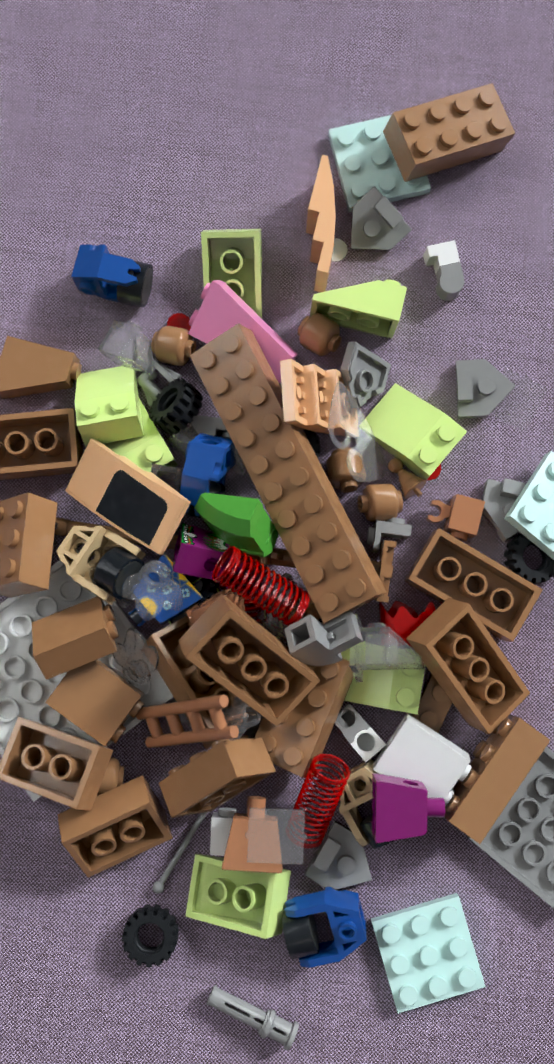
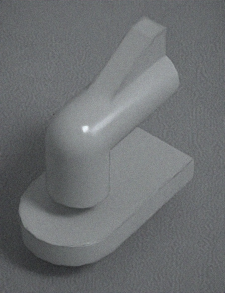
(146, 382)

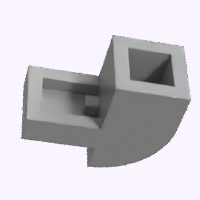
(322, 643)

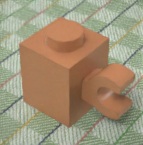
(461, 516)

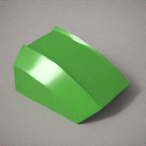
(238, 522)

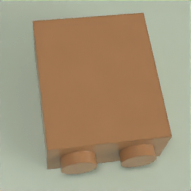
(74, 637)
(97, 701)

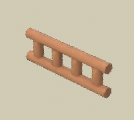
(192, 707)

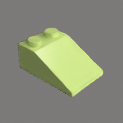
(236, 260)
(364, 307)
(108, 405)
(413, 430)
(146, 449)
(387, 688)
(237, 899)

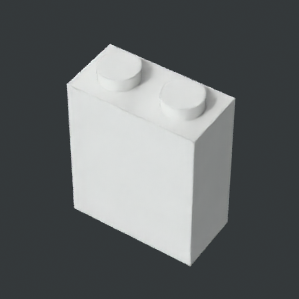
(423, 756)

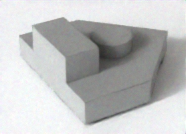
(376, 223)
(363, 373)
(479, 388)
(498, 501)
(339, 860)

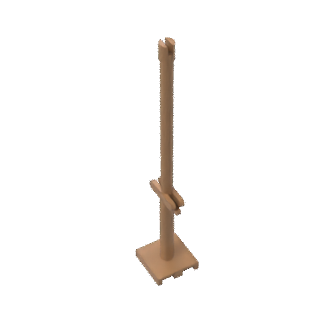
(278, 557)

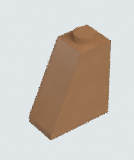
(35, 368)

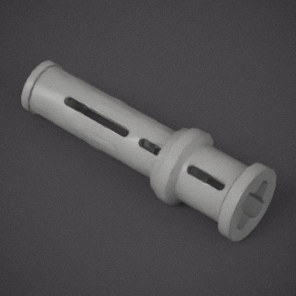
(265, 1027)

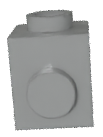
(392, 528)

